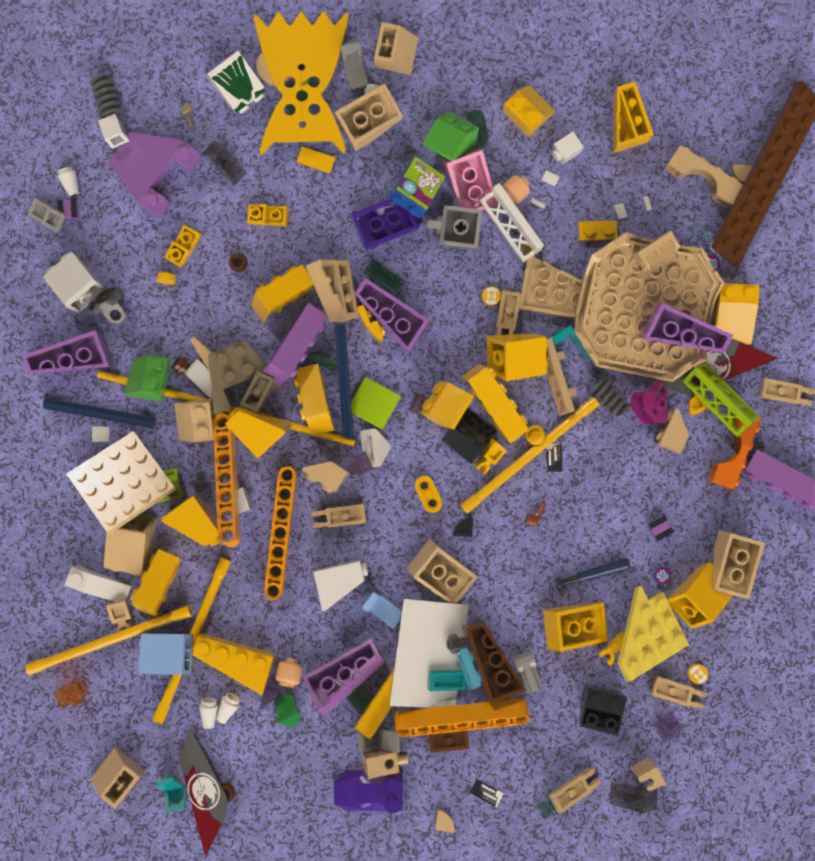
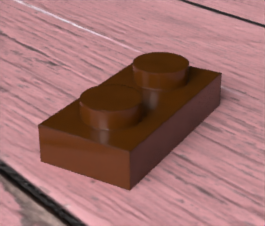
(448, 741)

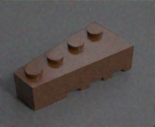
(496, 673)

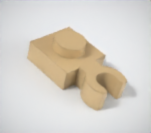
(119, 613)

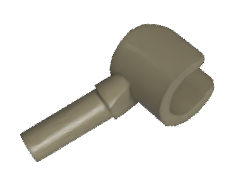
(186, 110)

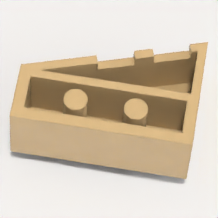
(335, 288)

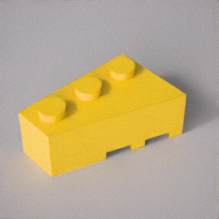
(281, 292)
(314, 400)
(155, 582)

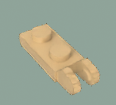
(508, 311)
(785, 392)
(341, 516)
(676, 692)
(574, 790)

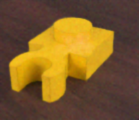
(491, 454)

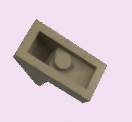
(257, 393)

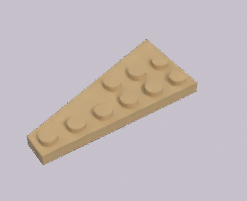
(549, 290)

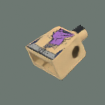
(375, 762)

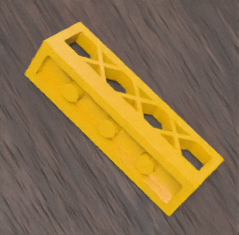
(376, 709)

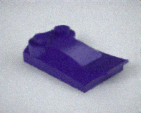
(383, 223)
(358, 793)

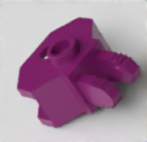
(653, 404)

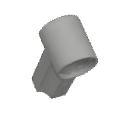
(526, 667)

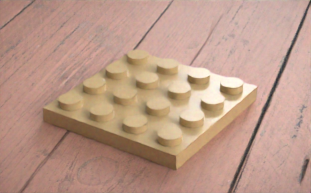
(121, 482)

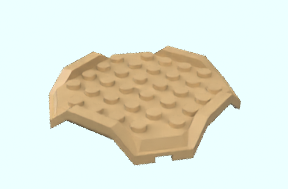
(620, 297)

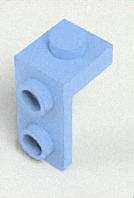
(382, 608)

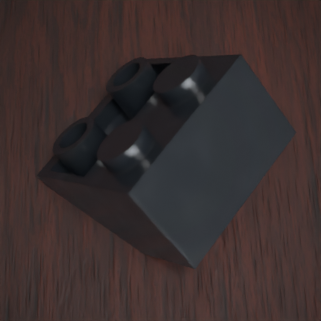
(469, 435)
(602, 709)

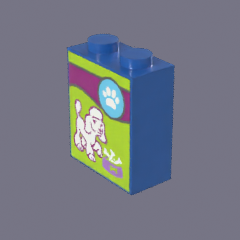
(417, 187)

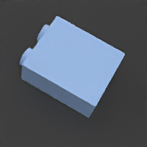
(165, 654)

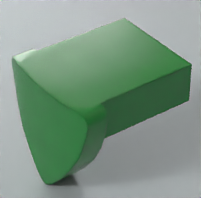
(287, 710)

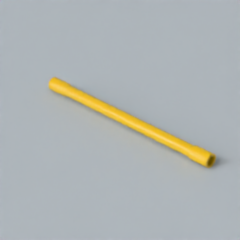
(476, 498)
(219, 574)
(44, 663)

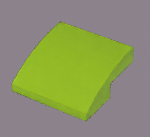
(374, 403)

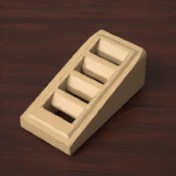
(202, 350)

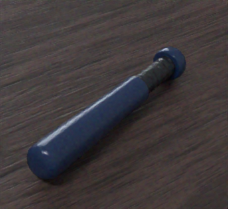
(603, 570)

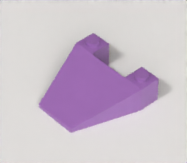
(146, 161)

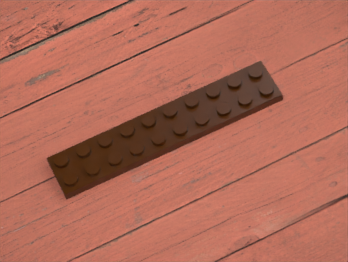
(766, 175)

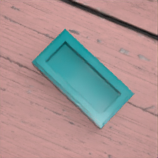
(446, 680)

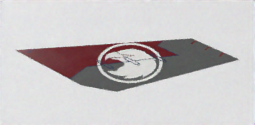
(735, 361)
(204, 790)

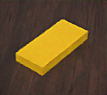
(315, 160)

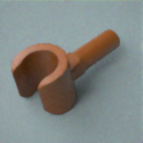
(533, 520)

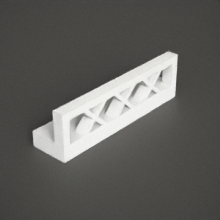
(517, 219)

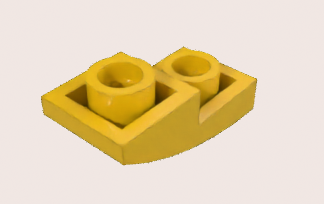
(268, 215)
(183, 246)
(374, 329)

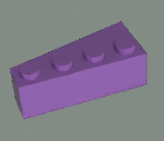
(396, 316)
(295, 344)
(77, 353)

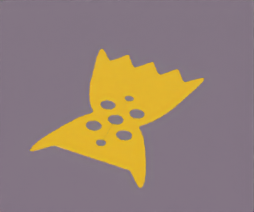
(283, 51)

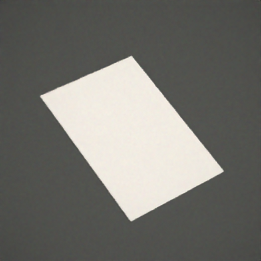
(424, 648)

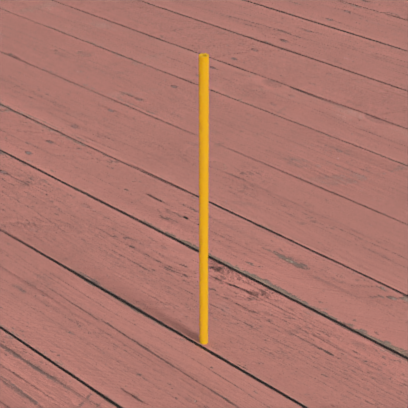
(187, 397)

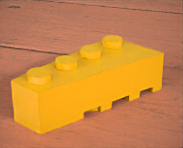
(495, 402)
(238, 661)

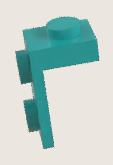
(560, 335)
(173, 793)

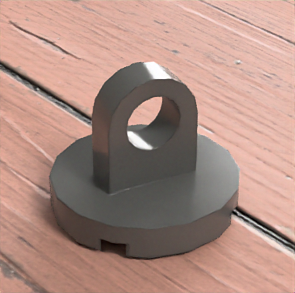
(108, 301)

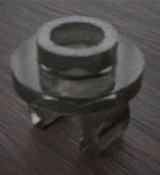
(200, 483)
(454, 643)

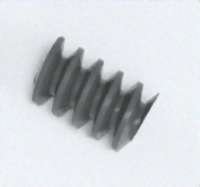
(105, 96)
(610, 397)

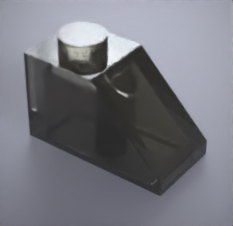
(224, 162)
(633, 797)

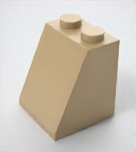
(130, 545)

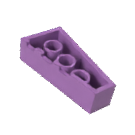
(678, 328)
(782, 478)
(342, 675)

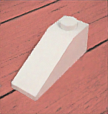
(97, 584)

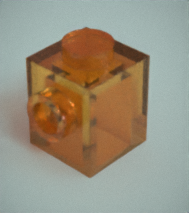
(71, 693)

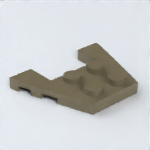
(232, 367)

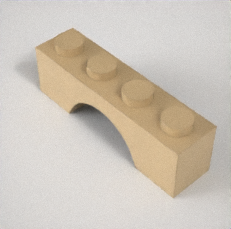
(723, 186)

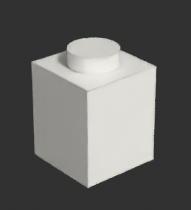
(113, 130)
(567, 148)
(244, 503)

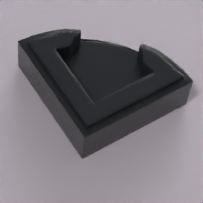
(464, 528)

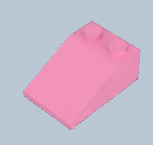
(470, 179)

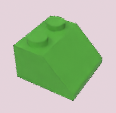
(451, 136)
(148, 378)

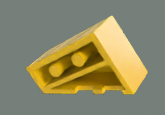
(629, 119)

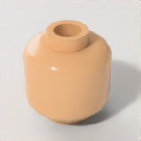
(516, 188)
(289, 673)

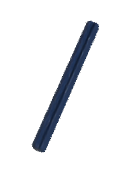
(344, 381)
(100, 413)

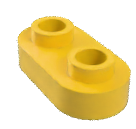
(427, 494)

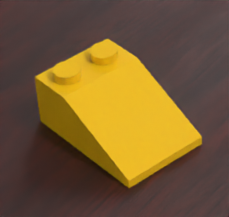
(737, 311)
(575, 626)

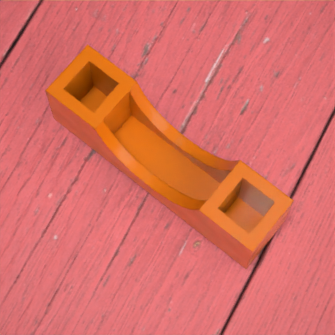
(728, 473)

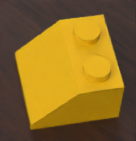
(528, 110)
(446, 404)

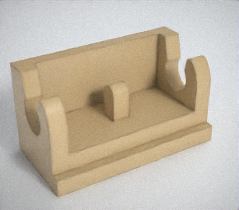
(657, 251)
(648, 770)

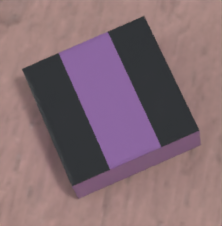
(69, 208)
(660, 528)

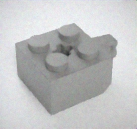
(449, 234)

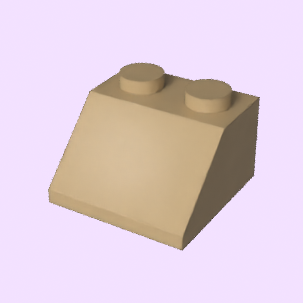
(195, 420)

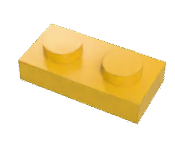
(597, 230)

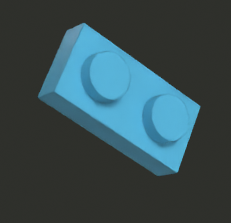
(466, 662)

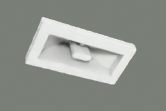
(375, 446)

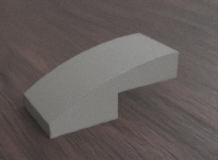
(47, 215)

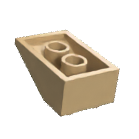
(369, 117)
(735, 564)
(441, 572)

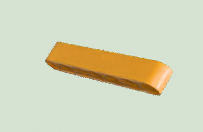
(231, 486)
(276, 541)
(461, 717)

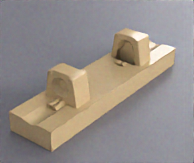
(557, 382)

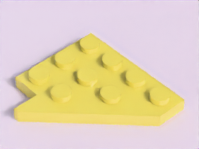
(650, 635)

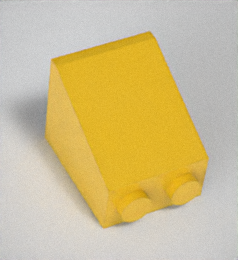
(517, 355)
(256, 430)
(195, 521)
(696, 600)

